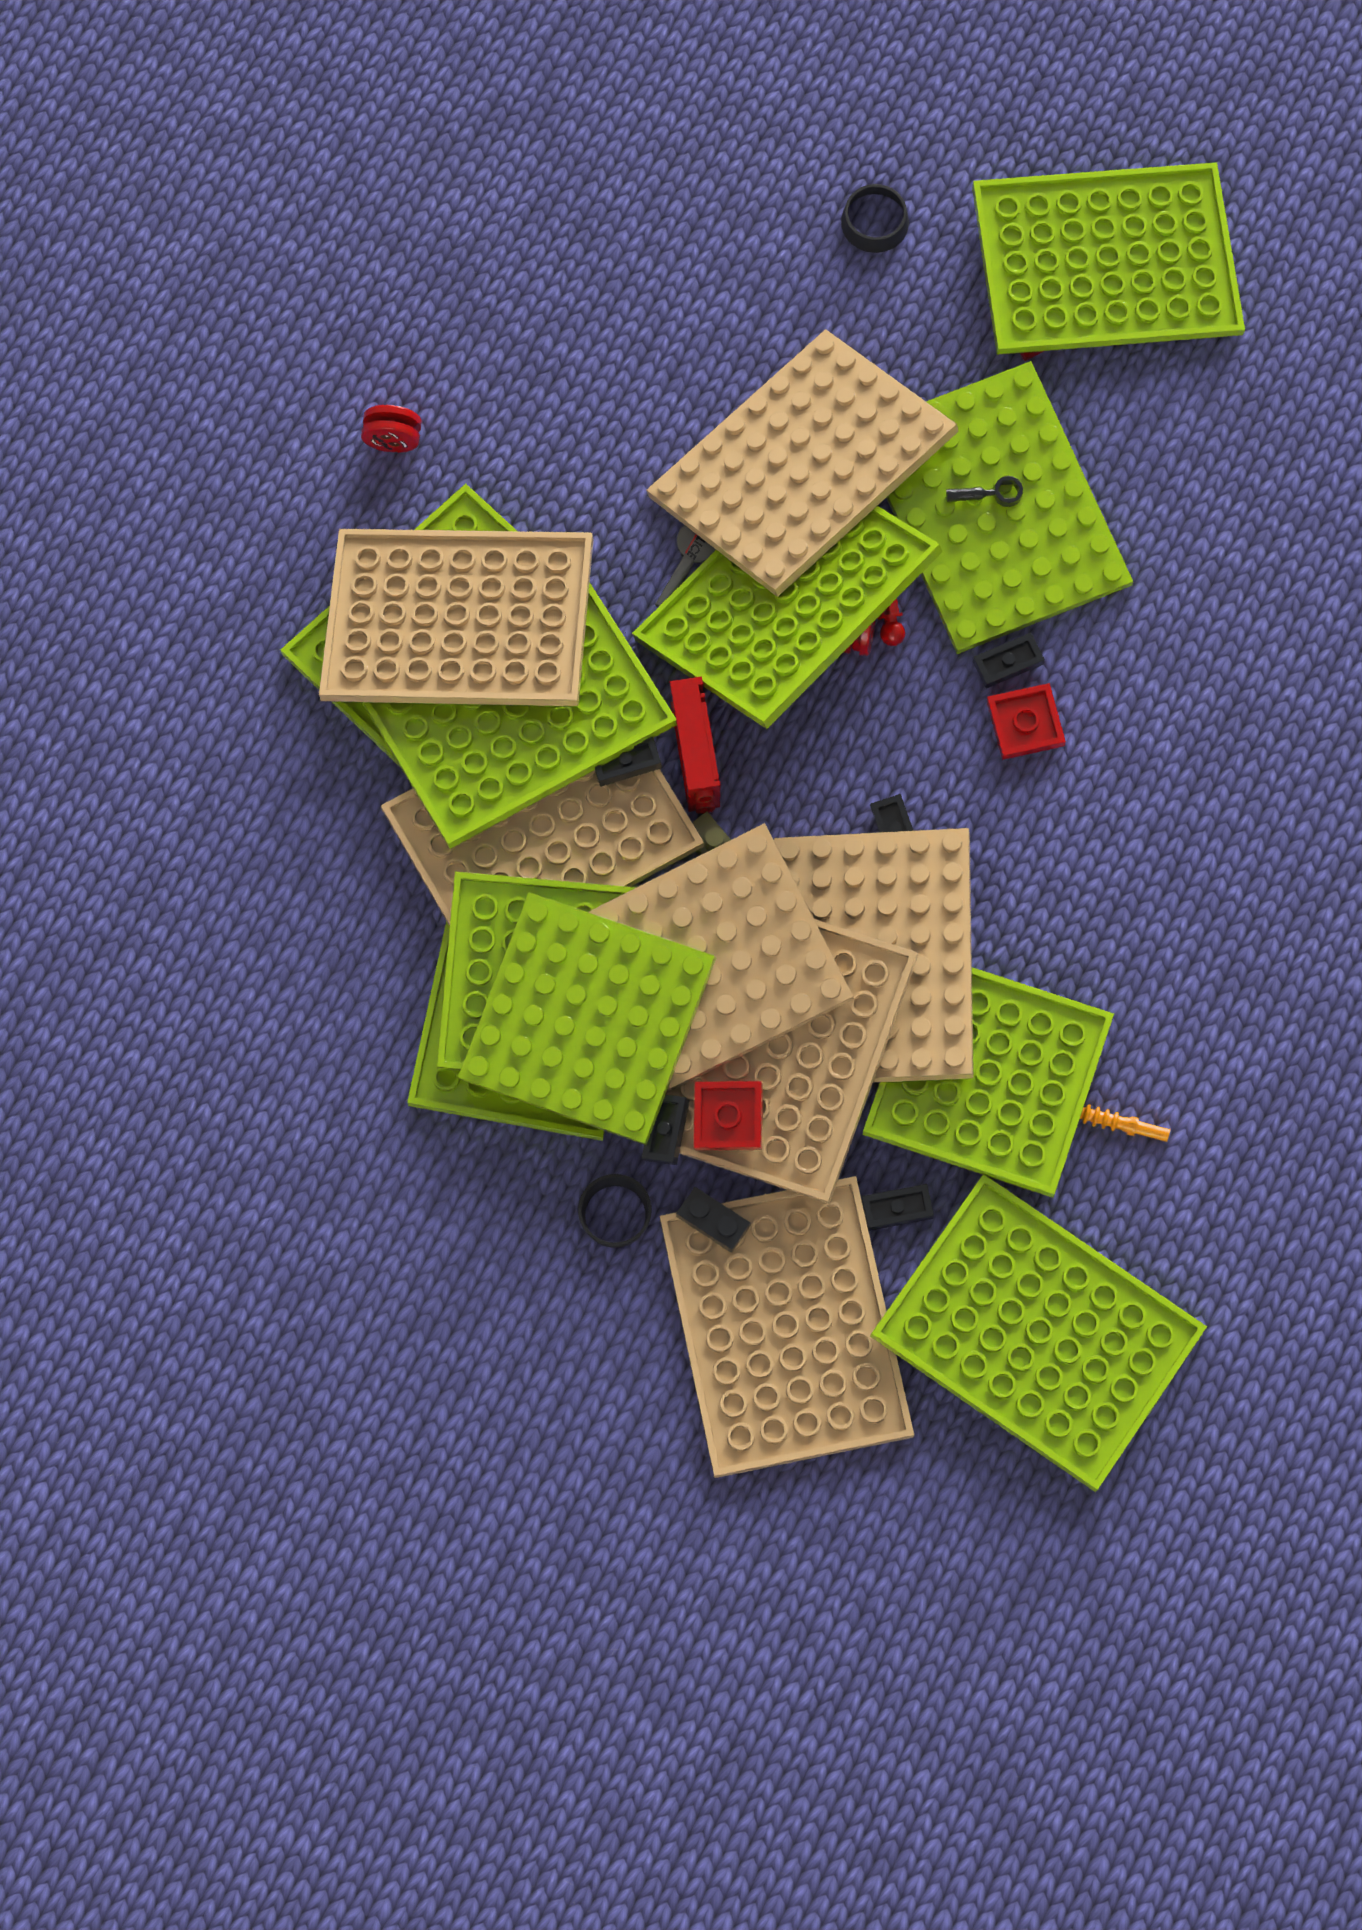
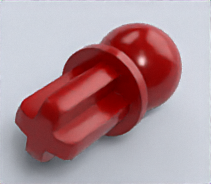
(892, 632)

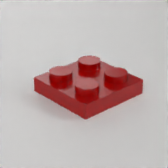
(1025, 721)
(728, 1115)

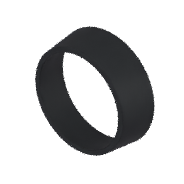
(868, 243)
(608, 1181)

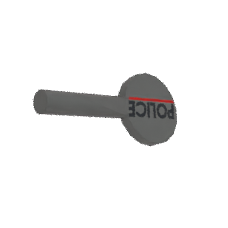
(693, 550)

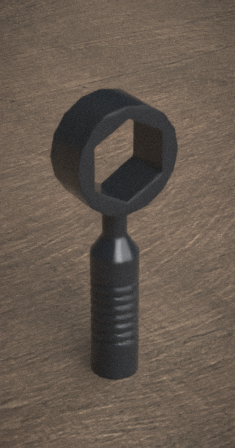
(979, 493)

